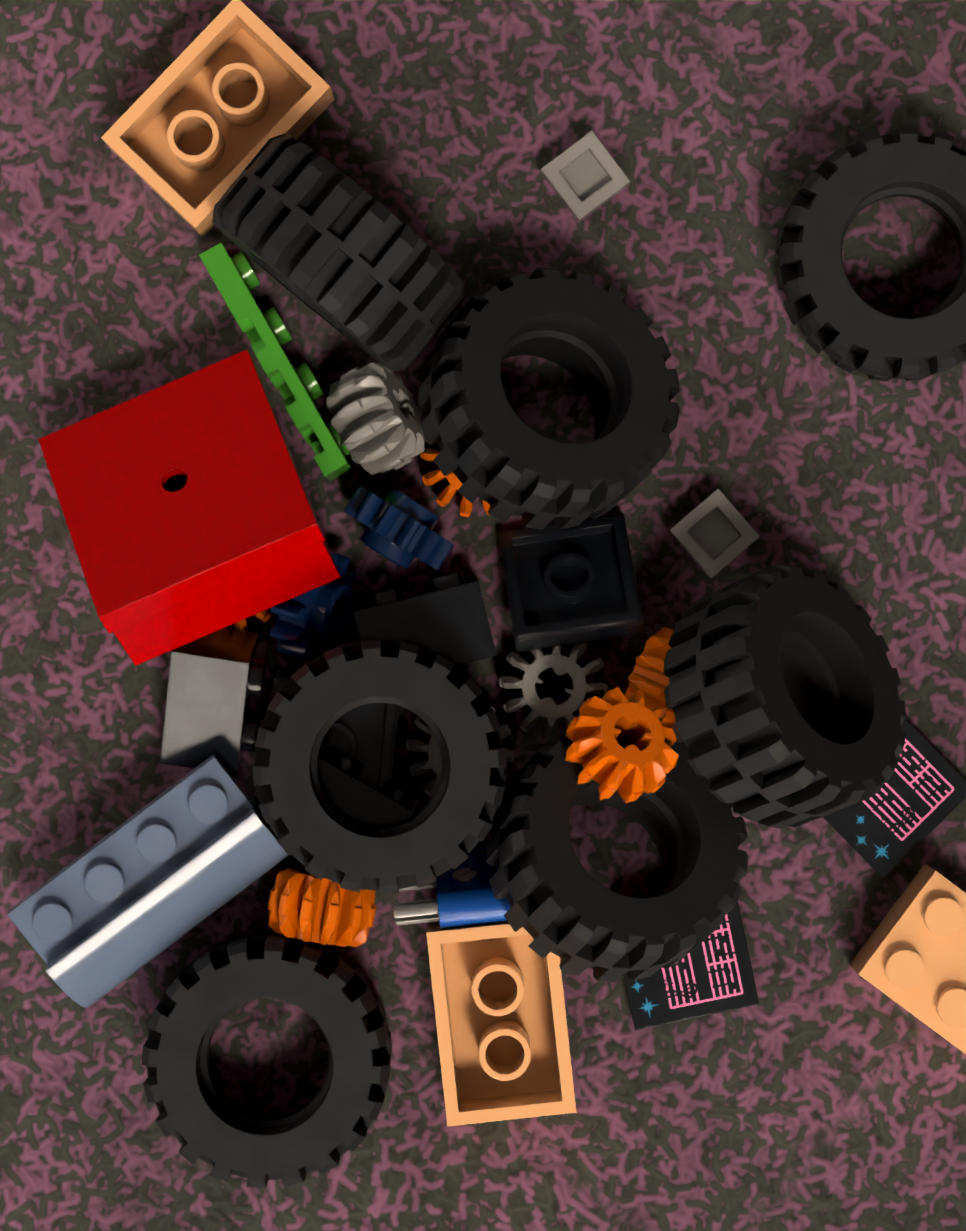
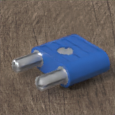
(461, 900)

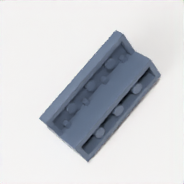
(148, 882)

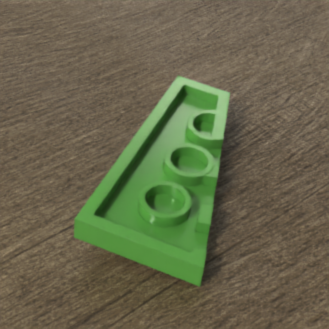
(267, 334)

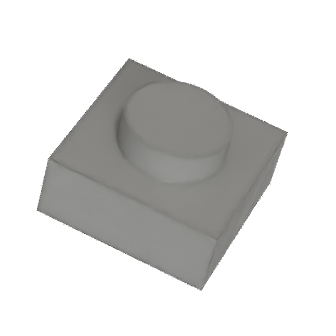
(585, 176)
(714, 533)

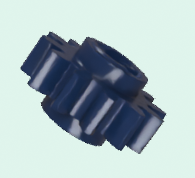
(398, 528)
(316, 617)

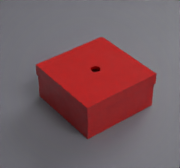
(187, 509)

